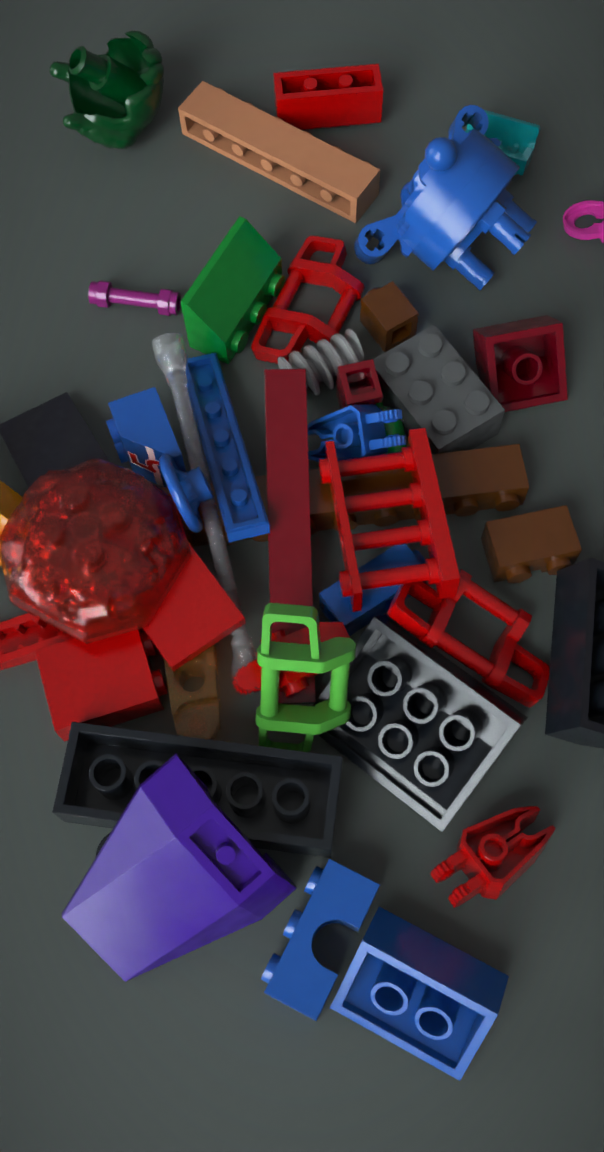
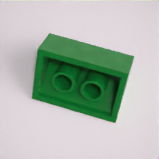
(232, 292)

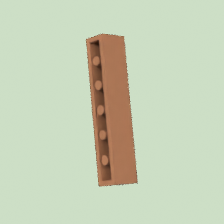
(280, 151)

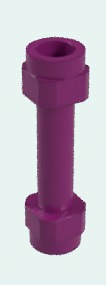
(104, 294)

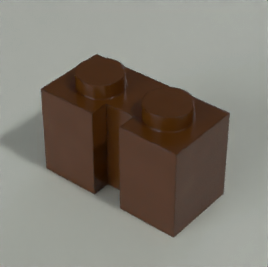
(530, 543)

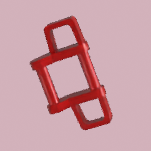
(302, 324)
(504, 651)

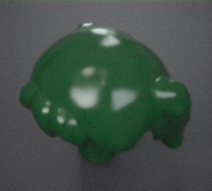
(113, 91)

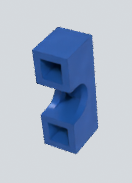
(335, 898)

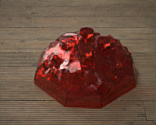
(93, 550)

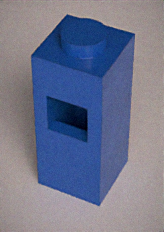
(374, 601)

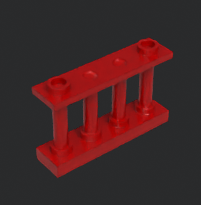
(429, 531)

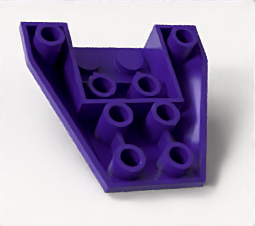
(171, 877)

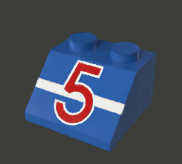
(143, 434)

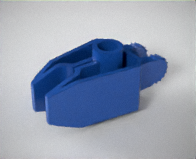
(356, 432)

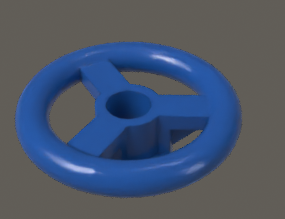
(187, 490)

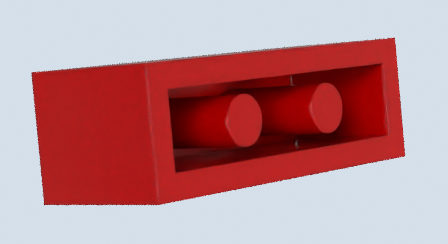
(329, 96)

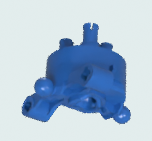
(453, 201)

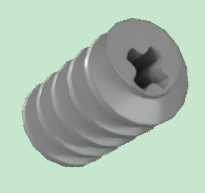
(323, 361)

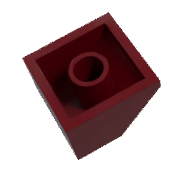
(522, 362)

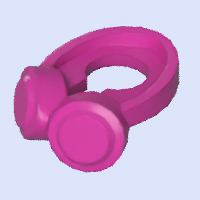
(589, 207)

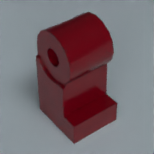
(360, 387)

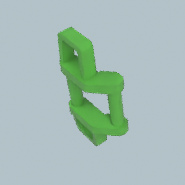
(317, 658)

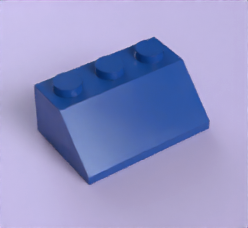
(421, 993)

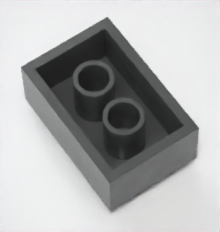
(438, 393)

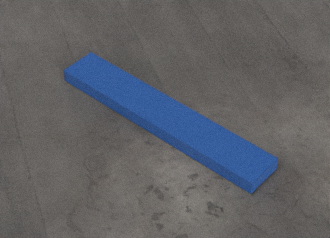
(225, 450)

